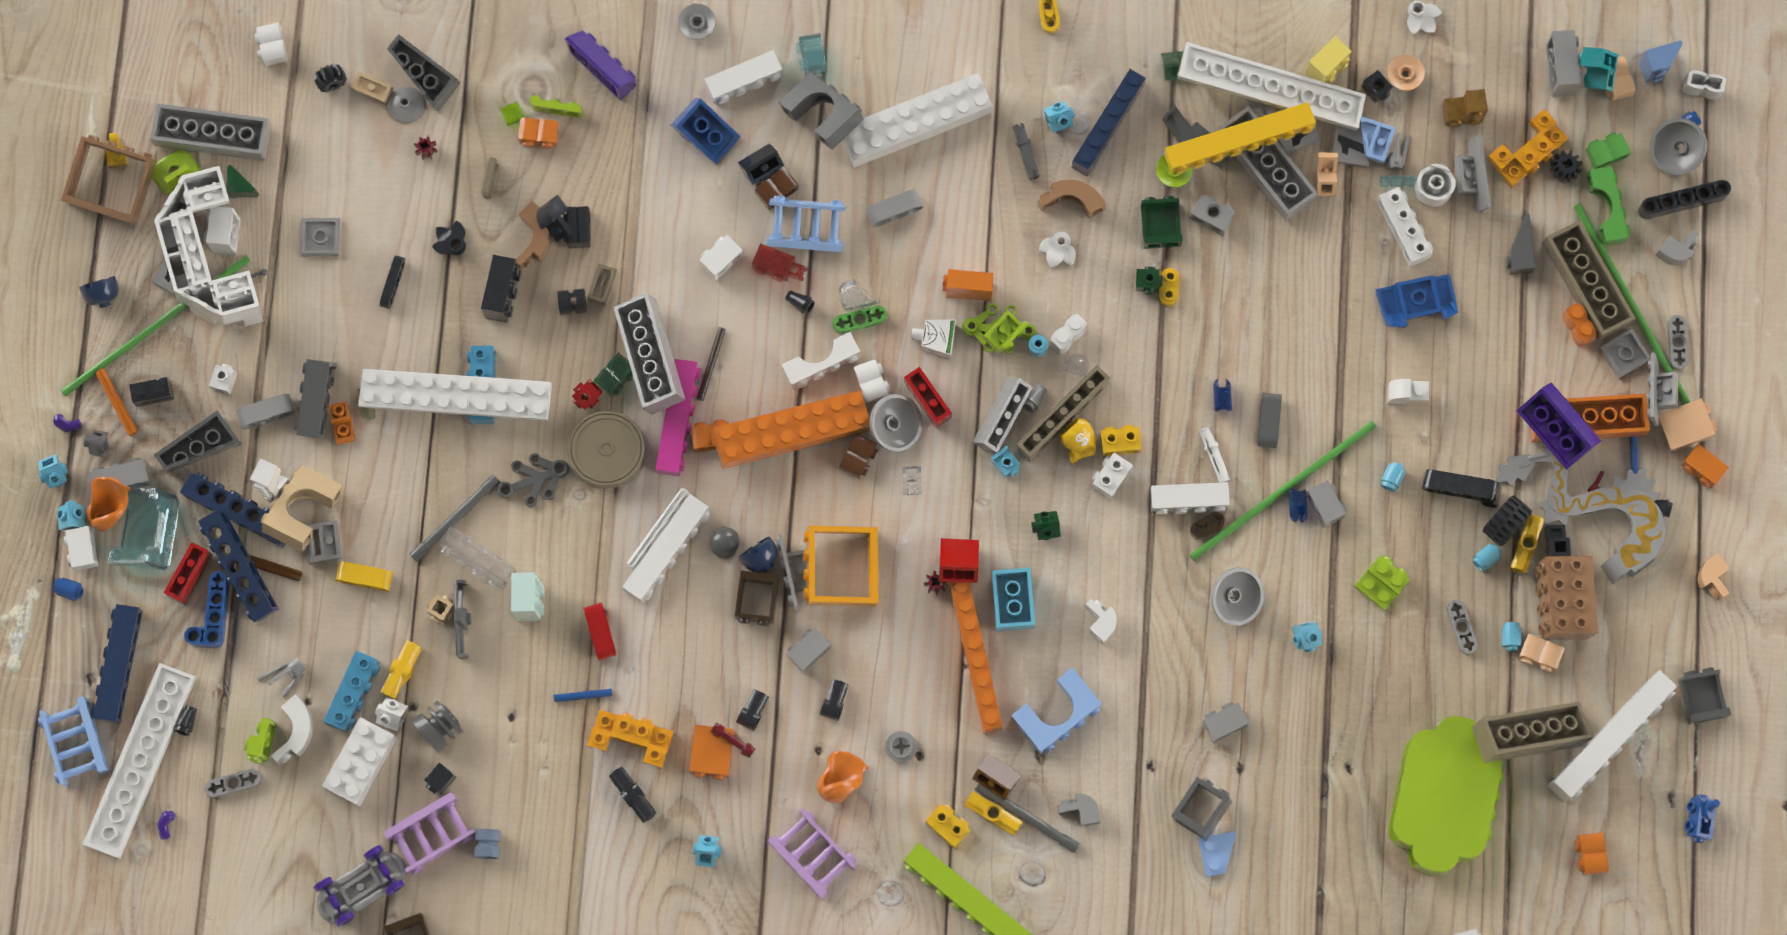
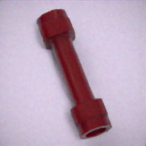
(746, 749)

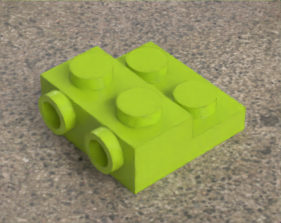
(1382, 582)
(259, 747)

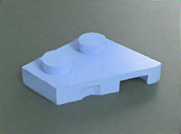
(1376, 139)
(1216, 852)

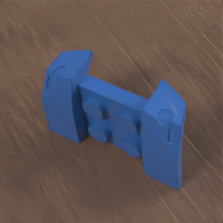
(1417, 299)

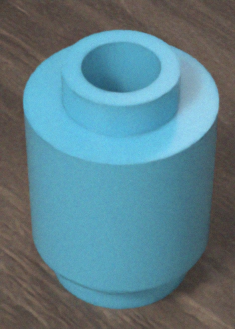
(1035, 351)
(1393, 476)
(1487, 557)
(1511, 636)

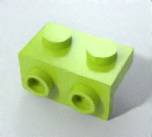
(1004, 332)

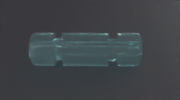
(1398, 181)

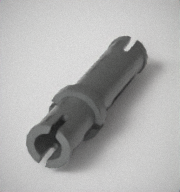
(1023, 144)

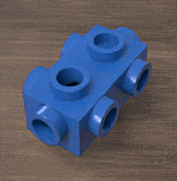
(1701, 818)

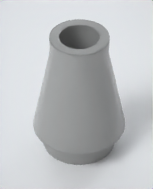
(1034, 399)

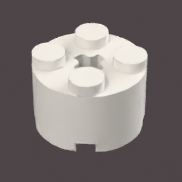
(1444, 188)

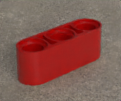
(600, 631)

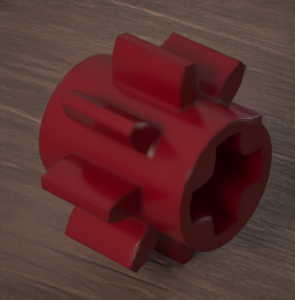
(423, 143)
(936, 588)

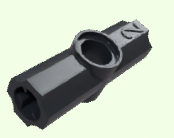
(632, 794)

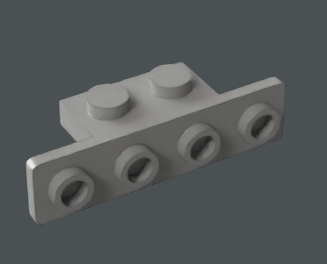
(1472, 174)
(1663, 390)
(794, 567)

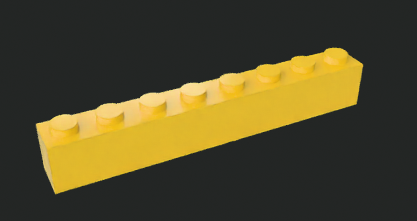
(1240, 138)

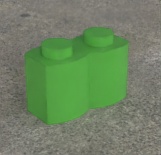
(1607, 151)

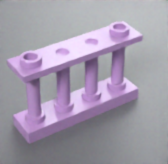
(413, 823)
(807, 871)

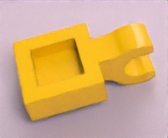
(115, 159)

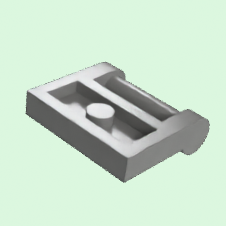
(329, 542)

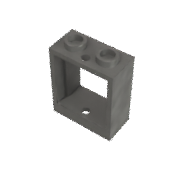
(1203, 832)

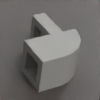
(1678, 253)
(1086, 808)

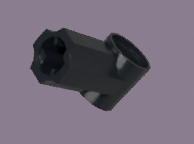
(833, 704)
(751, 714)

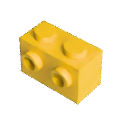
(1120, 441)
(948, 826)

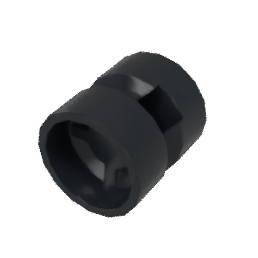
(565, 301)

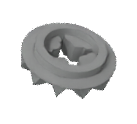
(907, 740)

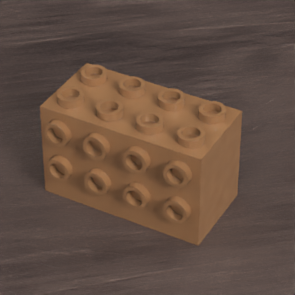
(1566, 598)

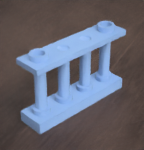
(796, 240)
(87, 727)

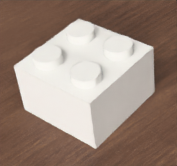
(222, 230)

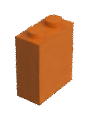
(968, 285)
(710, 754)

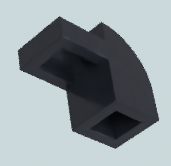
(550, 217)
(1556, 541)

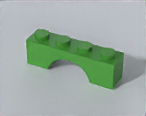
(1603, 183)

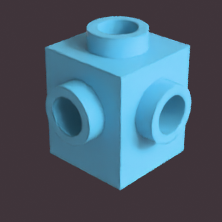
(1059, 116)
(52, 471)
(71, 516)
(1307, 636)
(707, 851)

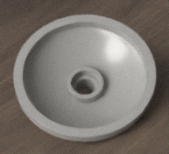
(1666, 142)
(905, 422)
(1246, 597)

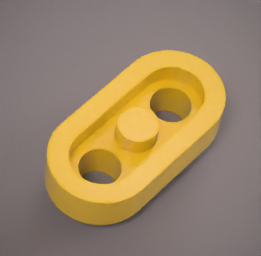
(1050, 15)
(1169, 286)

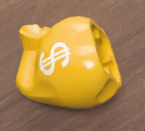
(1079, 439)

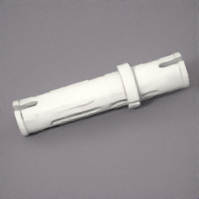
(1214, 455)

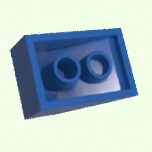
(705, 130)

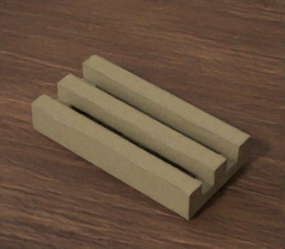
(490, 177)
(597, 299)

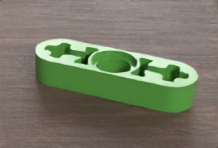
(844, 317)

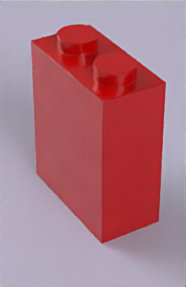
(959, 560)

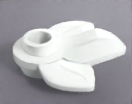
(1424, 19)
(1058, 252)

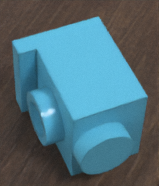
(1005, 470)

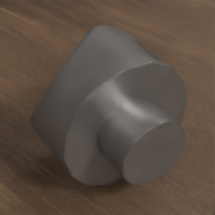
(97, 442)

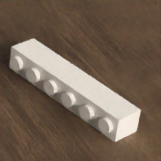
(666, 548)

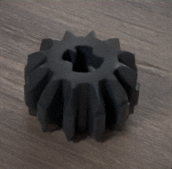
(330, 78)
(1573, 166)

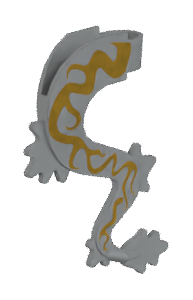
(1627, 496)

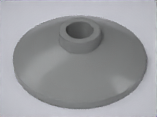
(696, 13)
(409, 112)

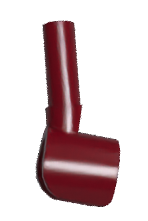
(1594, 486)

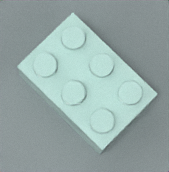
(526, 597)

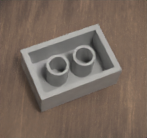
(1563, 63)

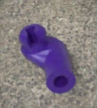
(64, 425)
(163, 823)

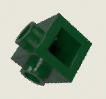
(1145, 274)
(1046, 525)

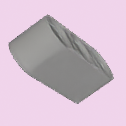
(894, 208)
(265, 411)

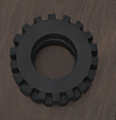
(1507, 520)

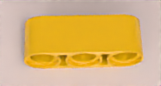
(364, 576)

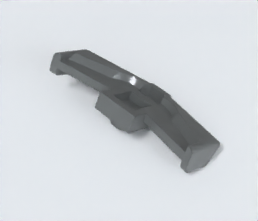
(1183, 131)
(461, 619)

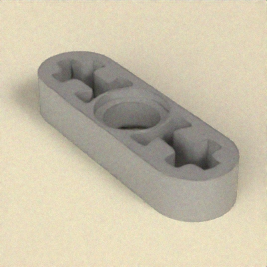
(1683, 355)
(1471, 639)
(248, 784)

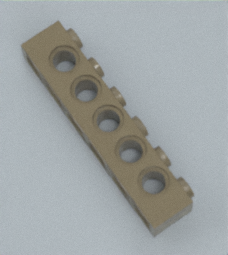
(1062, 413)

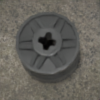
(437, 726)

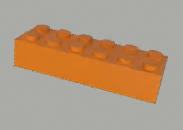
(1611, 415)

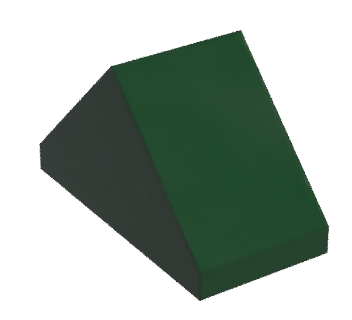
(238, 186)

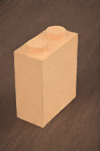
(1687, 425)

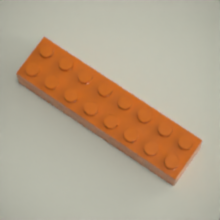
(791, 429)

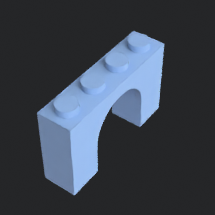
(1043, 735)

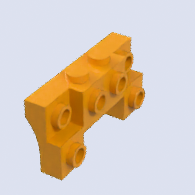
(1529, 157)
(634, 732)

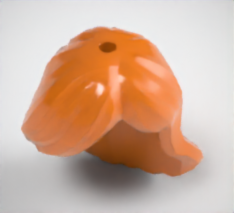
(107, 502)
(841, 776)

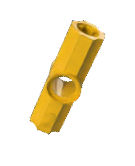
(1531, 533)
(401, 670)
(981, 807)

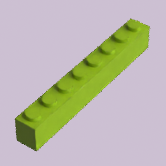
(961, 893)

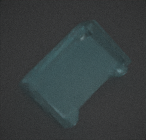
(147, 530)

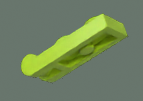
(555, 107)

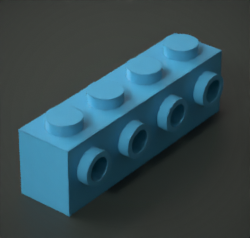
(482, 364)
(352, 691)

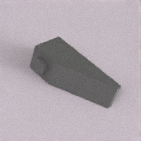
(1521, 255)

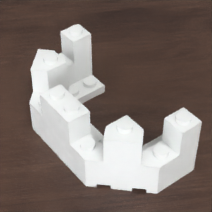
(216, 300)

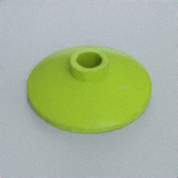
(1171, 180)

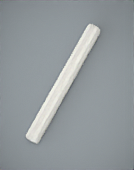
(657, 529)

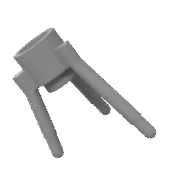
(1396, 161)
(293, 667)

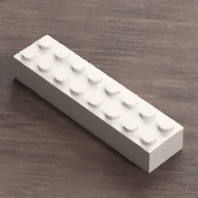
(918, 120)
(1609, 739)

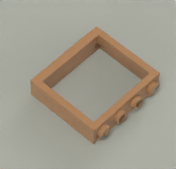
(77, 168)

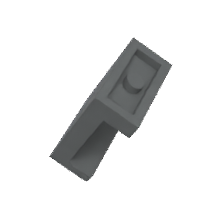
(1703, 696)

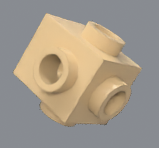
(436, 605)

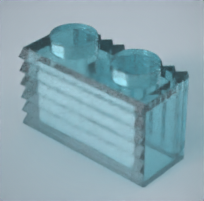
(812, 54)

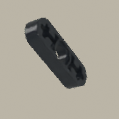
(392, 282)

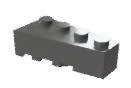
(427, 75)
(314, 398)
(198, 443)

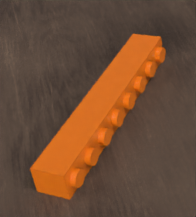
(976, 657)

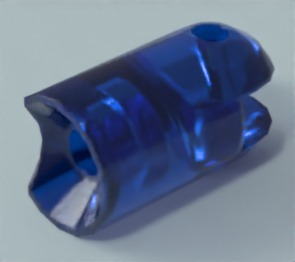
(1222, 396)
(1298, 505)

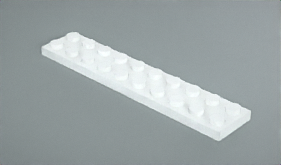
(1270, 85)
(455, 394)
(139, 761)

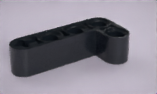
(1463, 486)

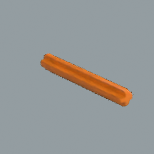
(116, 402)

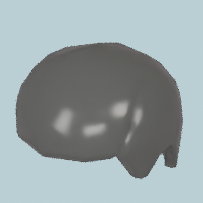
(724, 542)

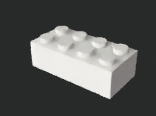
(359, 762)

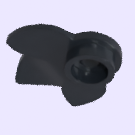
(448, 238)

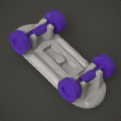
(360, 887)

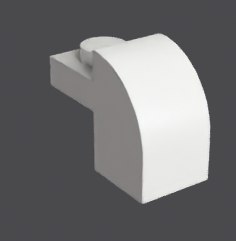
(1405, 390)
(1106, 622)

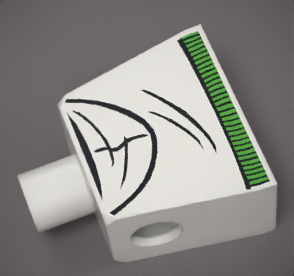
(936, 337)

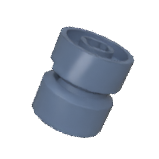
(487, 844)

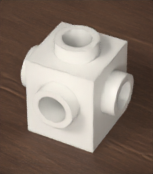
(391, 714)

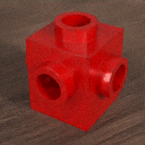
(591, 390)

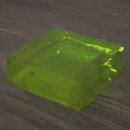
(512, 113)

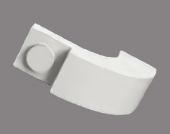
(301, 733)

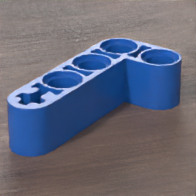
(212, 610)

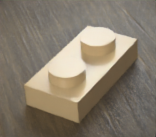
(371, 87)

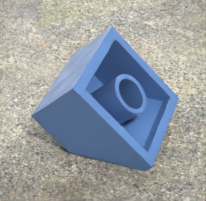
(1658, 60)

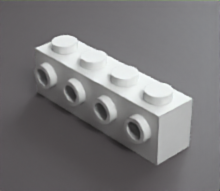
(1404, 226)

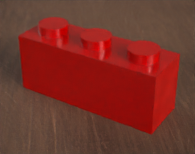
(927, 397)
(188, 573)

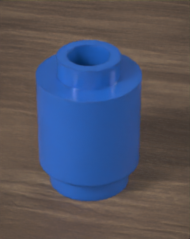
(68, 589)

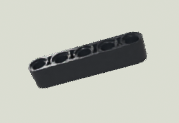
(1678, 205)

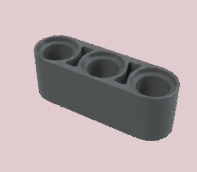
(1269, 420)

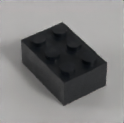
(501, 288)

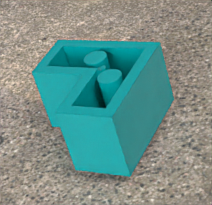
(1600, 67)

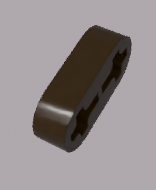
(1205, 522)

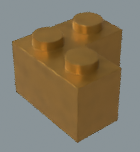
(1465, 110)

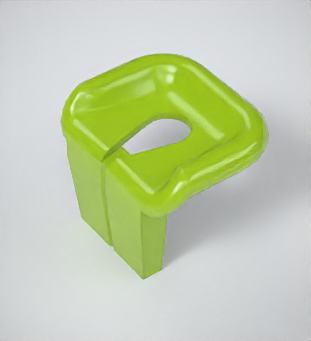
(168, 182)

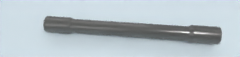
(425, 546)
(1064, 840)

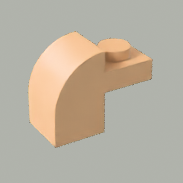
(1326, 174)
(1709, 574)

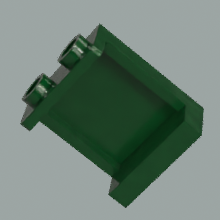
(1161, 222)

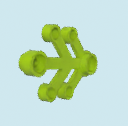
(979, 327)

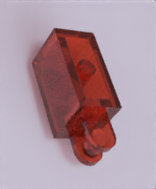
(777, 264)

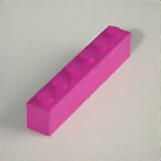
(676, 422)

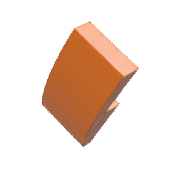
(341, 423)

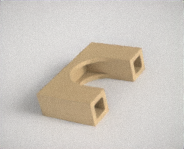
(303, 484)

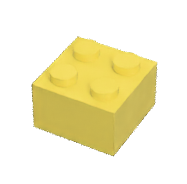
(1329, 61)

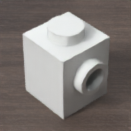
(223, 379)

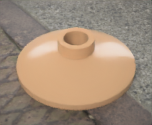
(1409, 65)

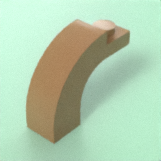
(1075, 191)
(541, 238)

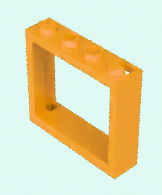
(872, 566)

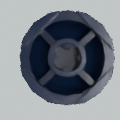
(100, 291)
(760, 556)

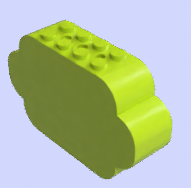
(1444, 798)

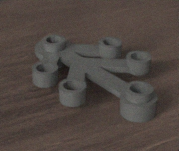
(537, 478)

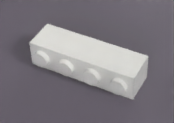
(744, 77)
(1189, 497)

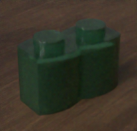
(614, 375)

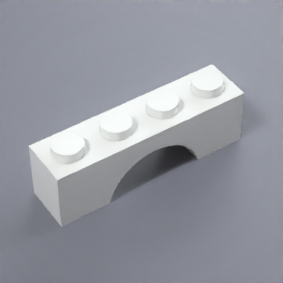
(800, 372)
(268, 480)

